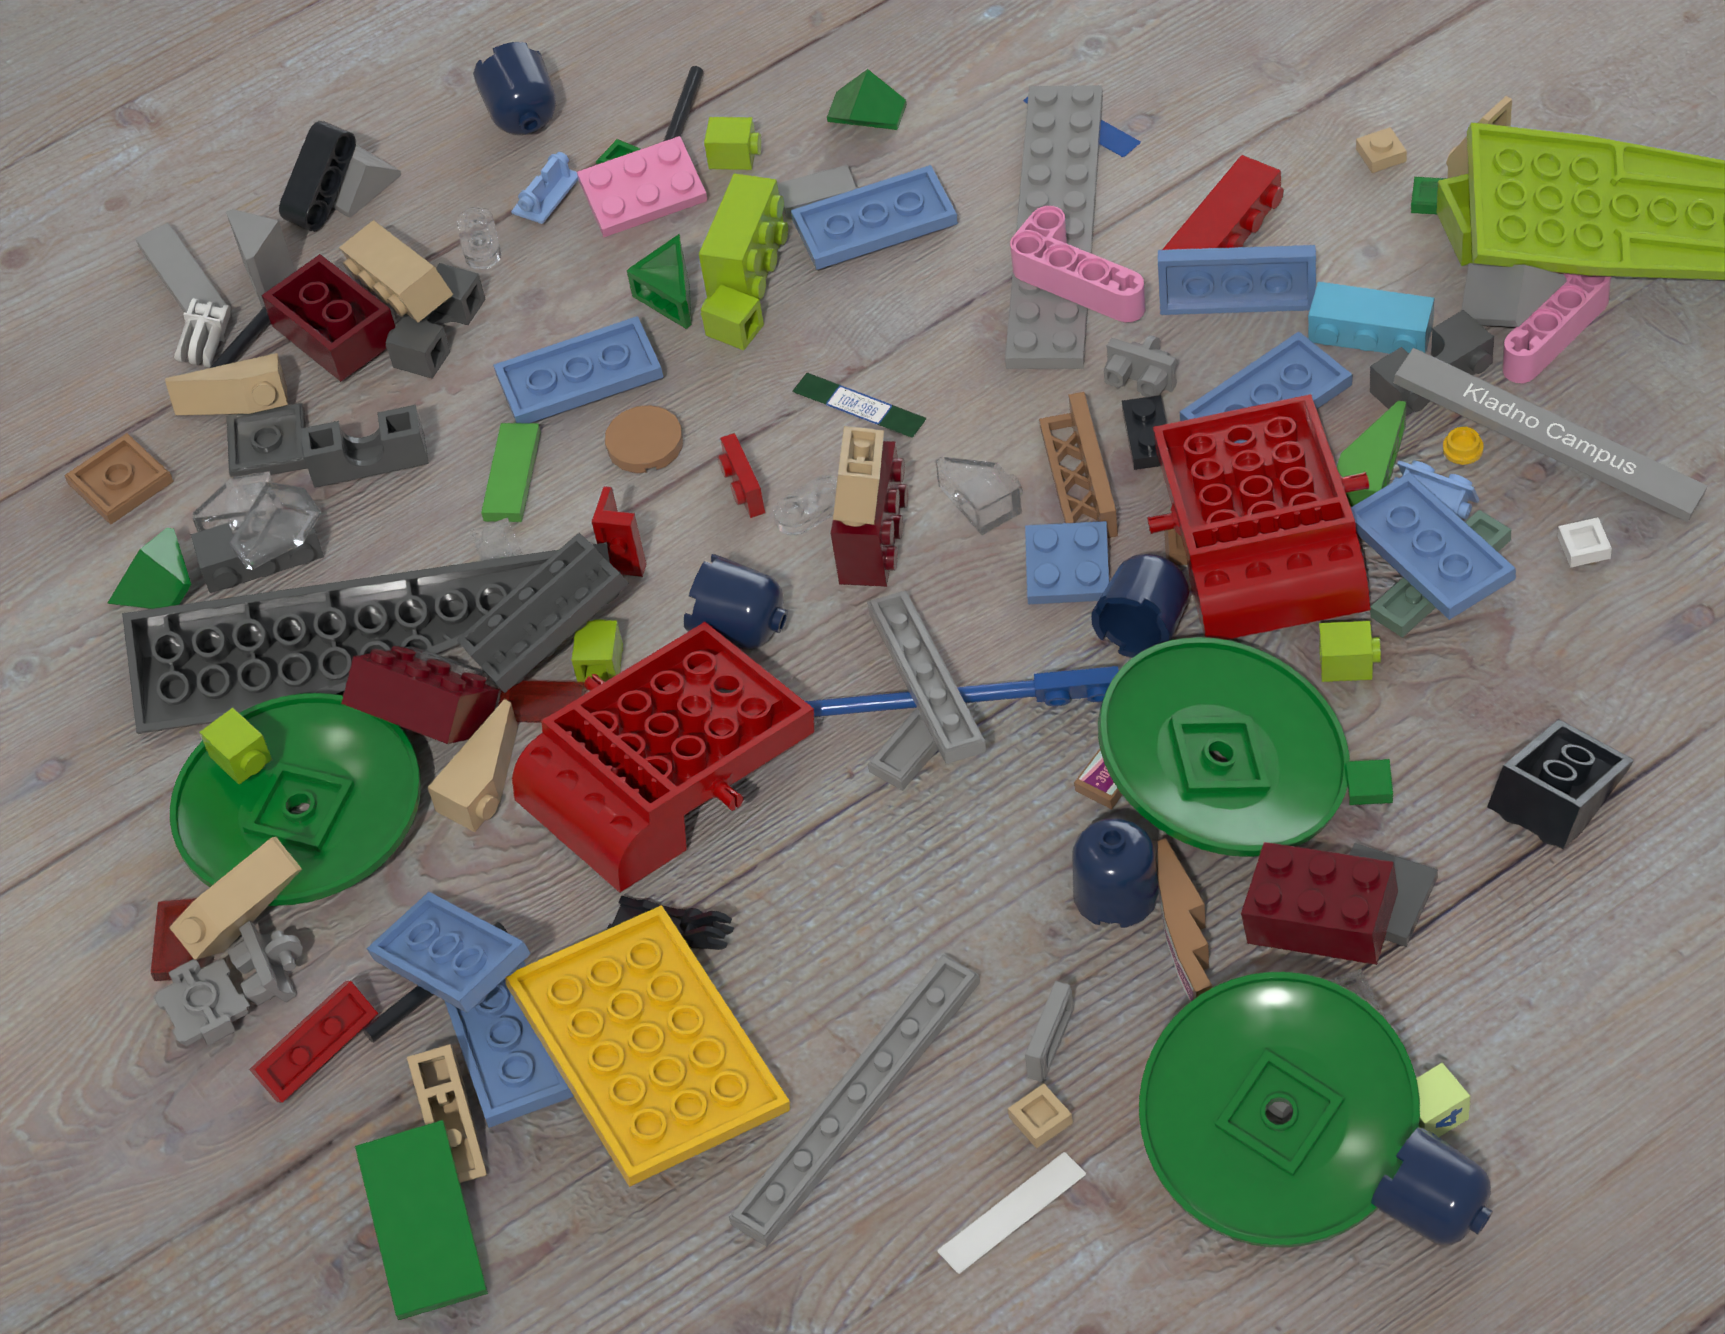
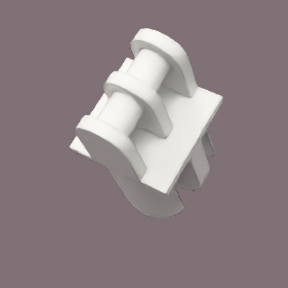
(202, 333)

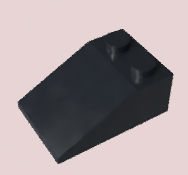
(1558, 783)

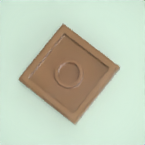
(118, 478)

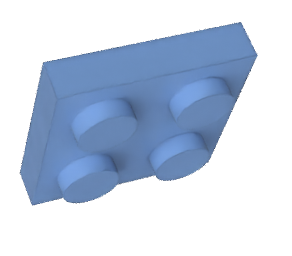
(1066, 562)

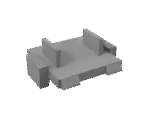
(202, 1002)

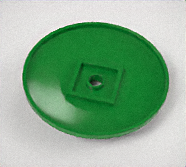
(1250, 707)
(324, 754)
(1262, 1045)

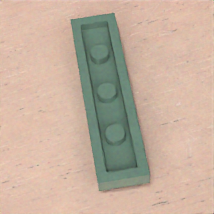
(1405, 606)

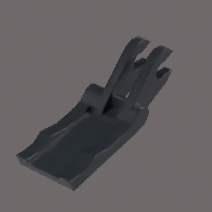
(691, 923)

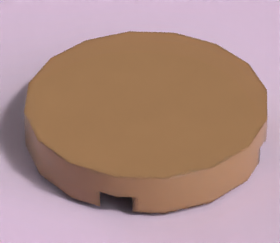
(644, 439)

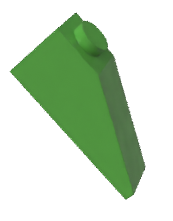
(1375, 452)

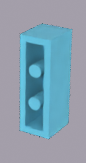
(1370, 319)

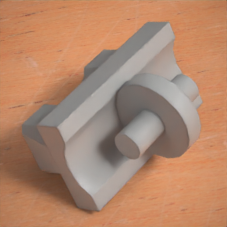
(1140, 362)
(271, 958)

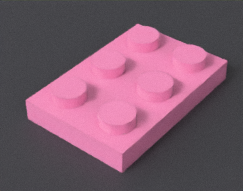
(642, 186)

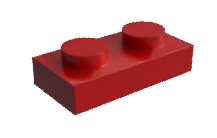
(744, 485)

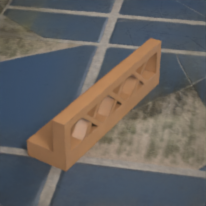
(1091, 464)

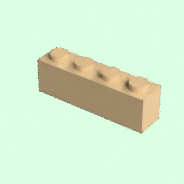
(394, 272)

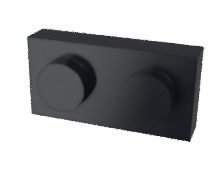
(1139, 418)

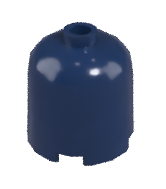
(516, 88)
(736, 603)
(1141, 604)
(1114, 873)
(1435, 1190)

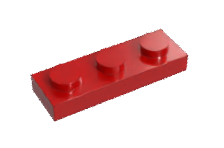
(313, 1041)

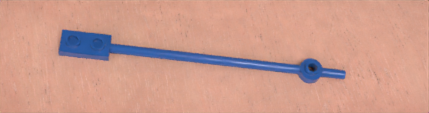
(1048, 687)

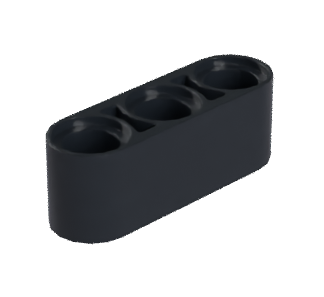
(317, 175)

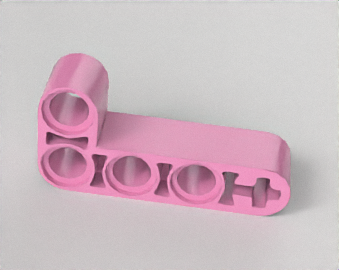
(1048, 262)
(1554, 326)

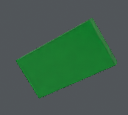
(421, 1220)

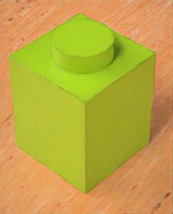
(731, 143)
(732, 317)
(597, 650)
(1347, 651)
(236, 746)

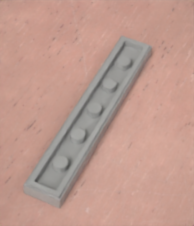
(926, 677)

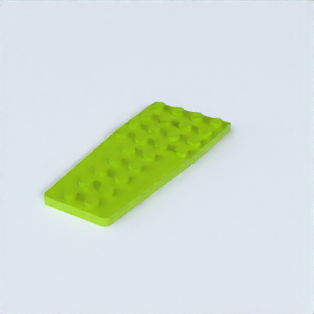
(1594, 205)

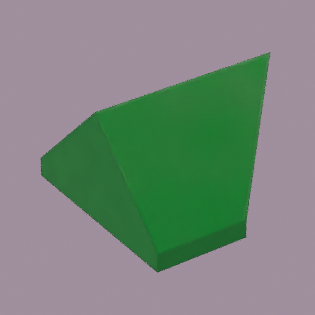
(867, 103)
(663, 282)
(155, 575)

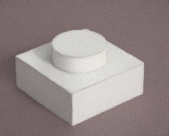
(1584, 542)

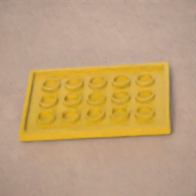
(646, 1045)

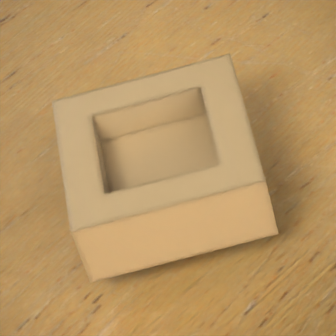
(1381, 150)
(1040, 1115)

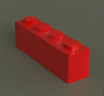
(1232, 208)

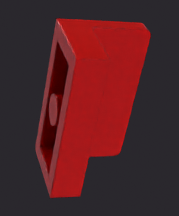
(621, 535)

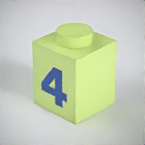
(1442, 1101)

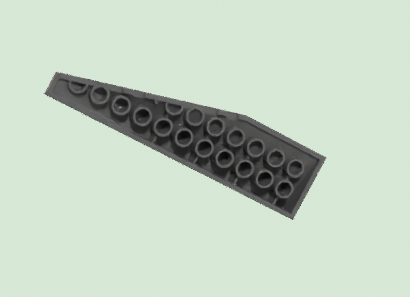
(247, 649)

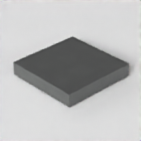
(266, 441)
(1414, 888)

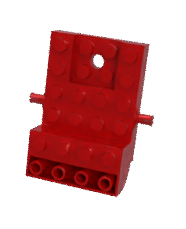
(1262, 518)
(652, 747)

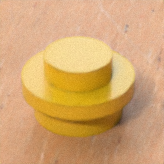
(1463, 446)

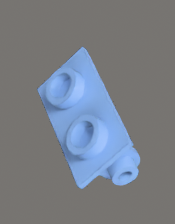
(546, 190)
(1452, 491)

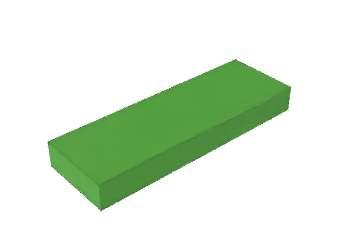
(511, 472)

